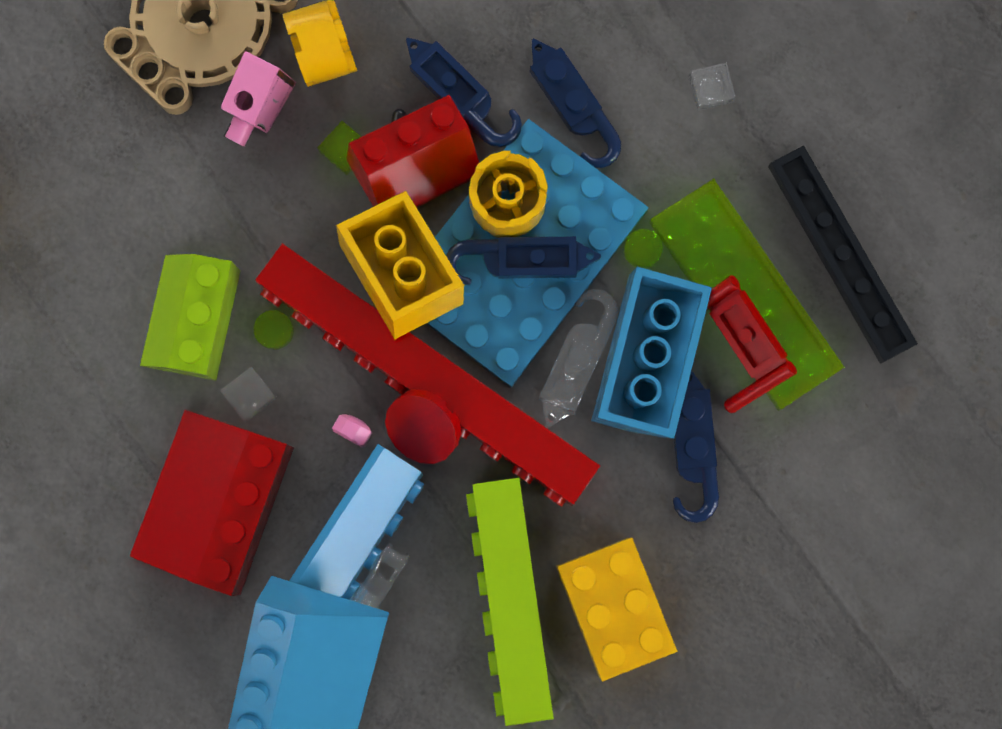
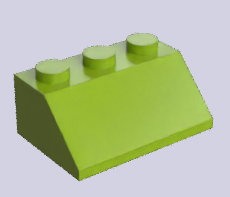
(191, 315)

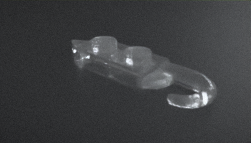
(577, 360)

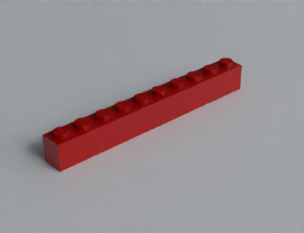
(415, 365)

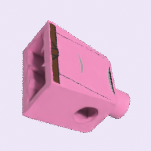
(255, 97)

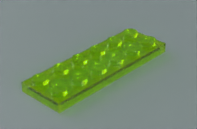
(713, 243)

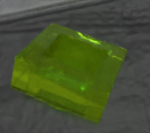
(336, 146)

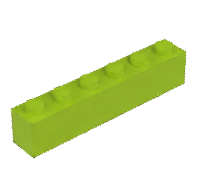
(512, 602)

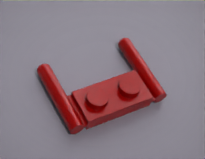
(750, 341)

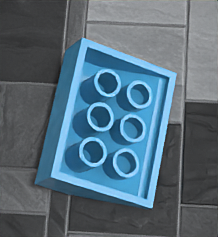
(306, 660)

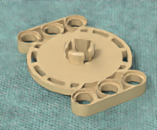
(192, 48)

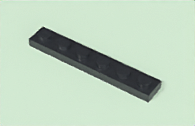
(842, 254)

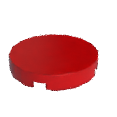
(423, 426)

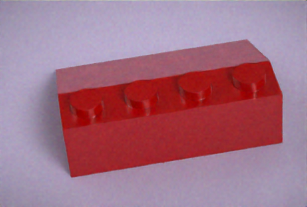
(212, 503)

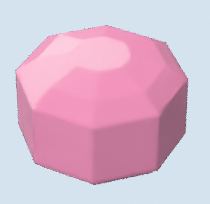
(352, 429)

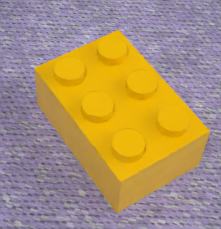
(400, 264)
(616, 609)

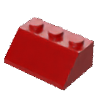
(416, 154)

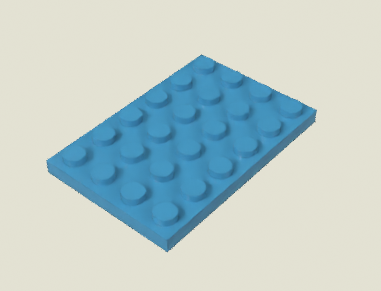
(512, 319)

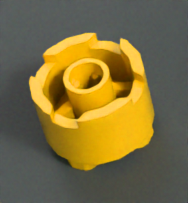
(319, 42)
(512, 173)

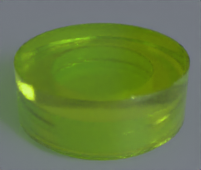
(643, 248)
(273, 329)

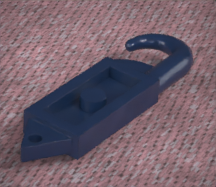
(447, 76)
(573, 100)
(526, 256)
(696, 450)

